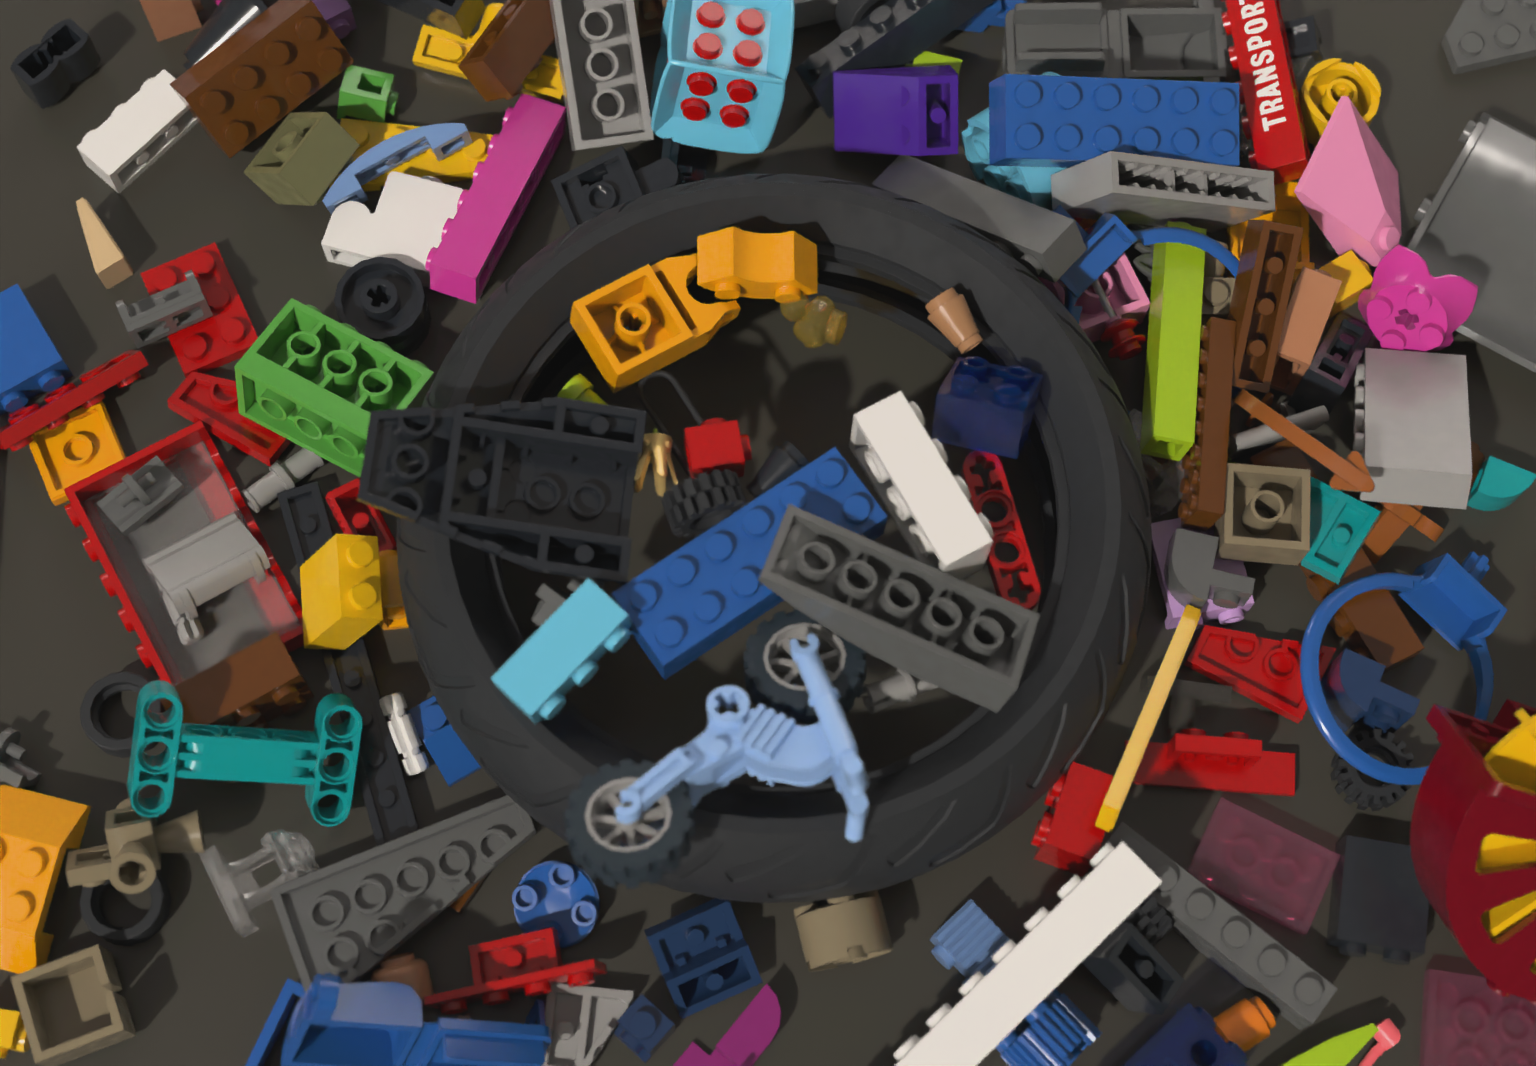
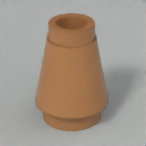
(954, 320)

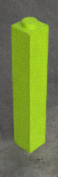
(1173, 348)

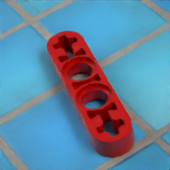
(1006, 530)

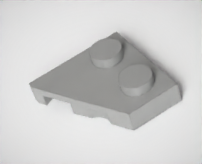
(581, 1022)

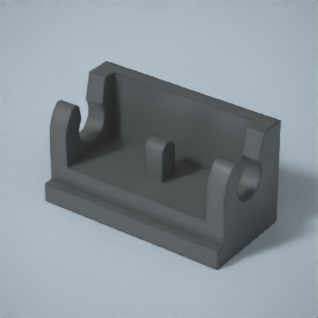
(165, 311)

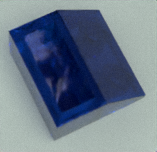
(986, 406)

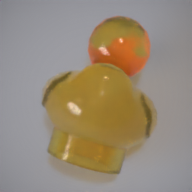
(815, 321)

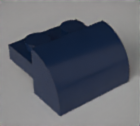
(1356, 694)
(703, 956)

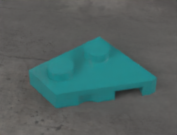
(1336, 530)

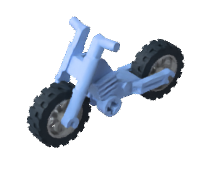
(734, 743)

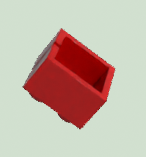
(1068, 832)

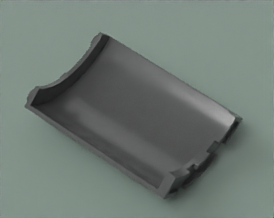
(1486, 232)

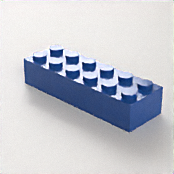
(1079, 118)
(713, 582)

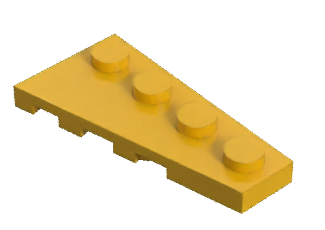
(453, 168)

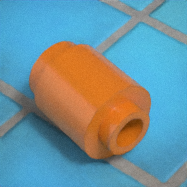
(1245, 1023)

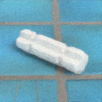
(404, 733)

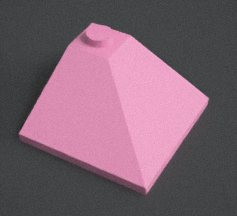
(1352, 188)

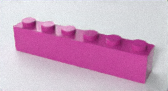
(496, 199)

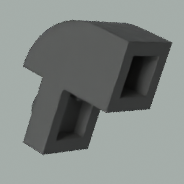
(1192, 577)

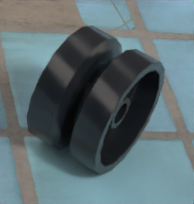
(384, 303)

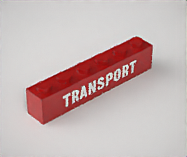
(1267, 88)

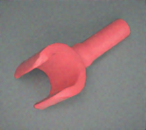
(1386, 1037)

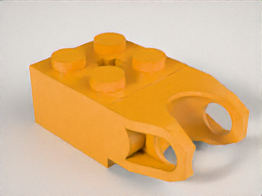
(660, 309)

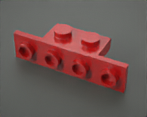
(1217, 764)
(515, 965)

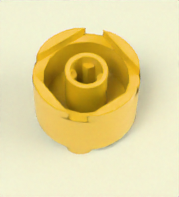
(1327, 84)

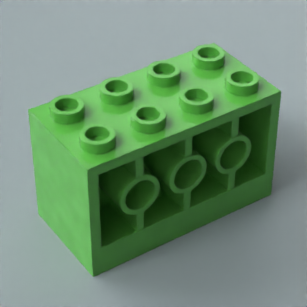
(322, 381)

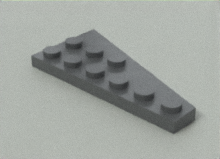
(375, 901)

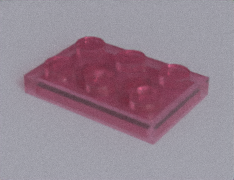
(1262, 866)

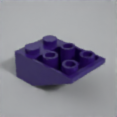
(896, 110)

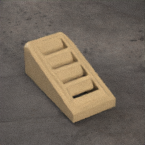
(105, 254)

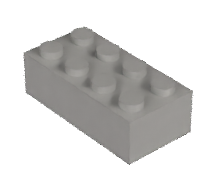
(601, 72)

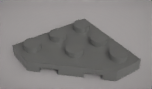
(1490, 34)

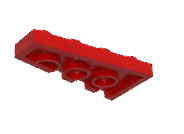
(26, 421)

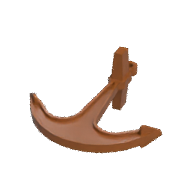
(1349, 476)

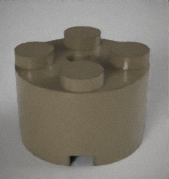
(843, 931)

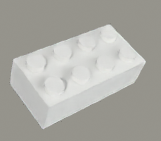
(919, 488)

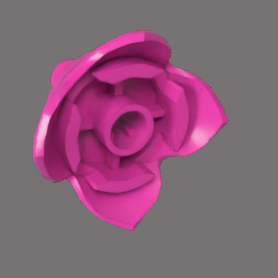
(1412, 307)

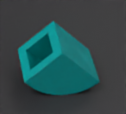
(1498, 485)

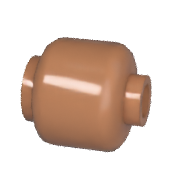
(405, 970)

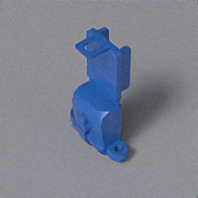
(385, 1027)

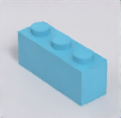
(563, 652)

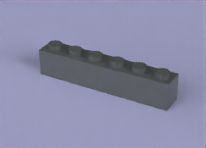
(1029, 233)
(1231, 938)

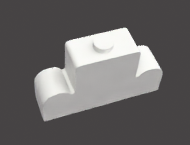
(401, 228)

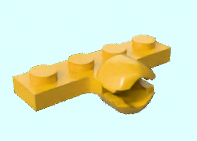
(444, 52)

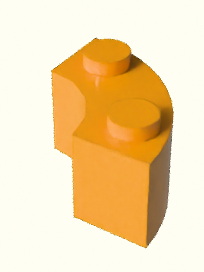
(756, 265)

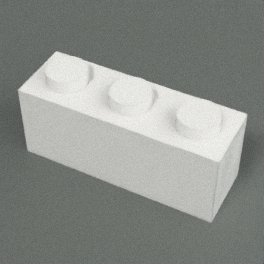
(137, 133)

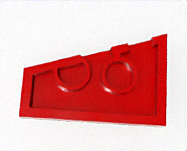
(216, 405)
(1255, 667)

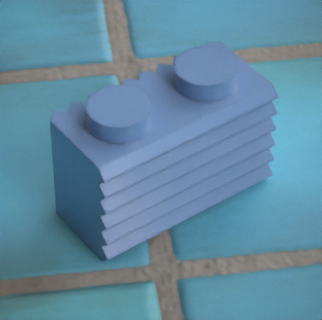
(968, 941)

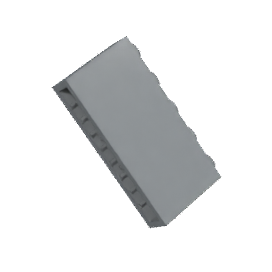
(1163, 190)
(1414, 427)

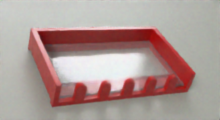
(229, 619)

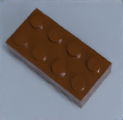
(262, 73)

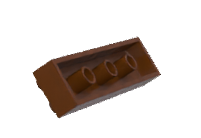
(1207, 458)

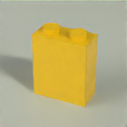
(341, 592)

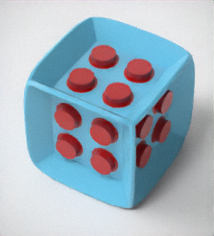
(722, 73)

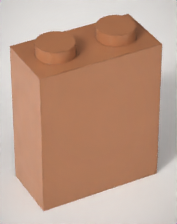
(1303, 326)

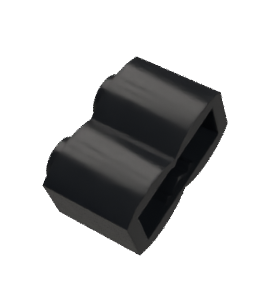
(55, 63)

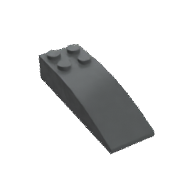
(901, 609)

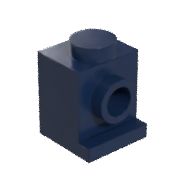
(644, 1028)

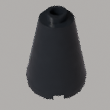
(222, 24)

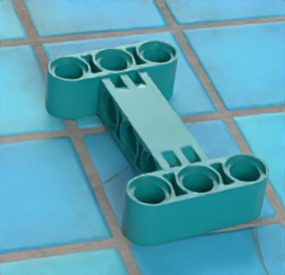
(244, 754)

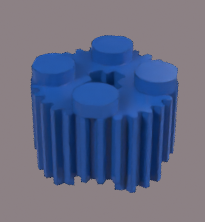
(1049, 1034)

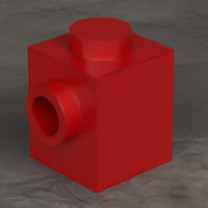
(716, 447)

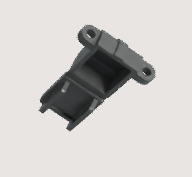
(1116, 43)

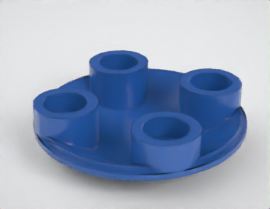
(559, 898)

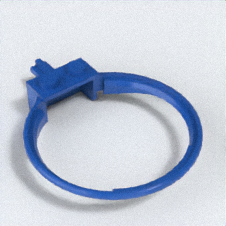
(1111, 238)
(1450, 602)

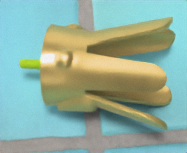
(658, 452)

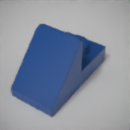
(442, 742)

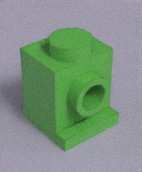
(367, 94)

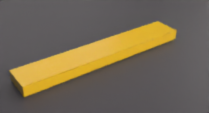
(1148, 719)

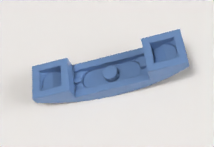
(441, 138)

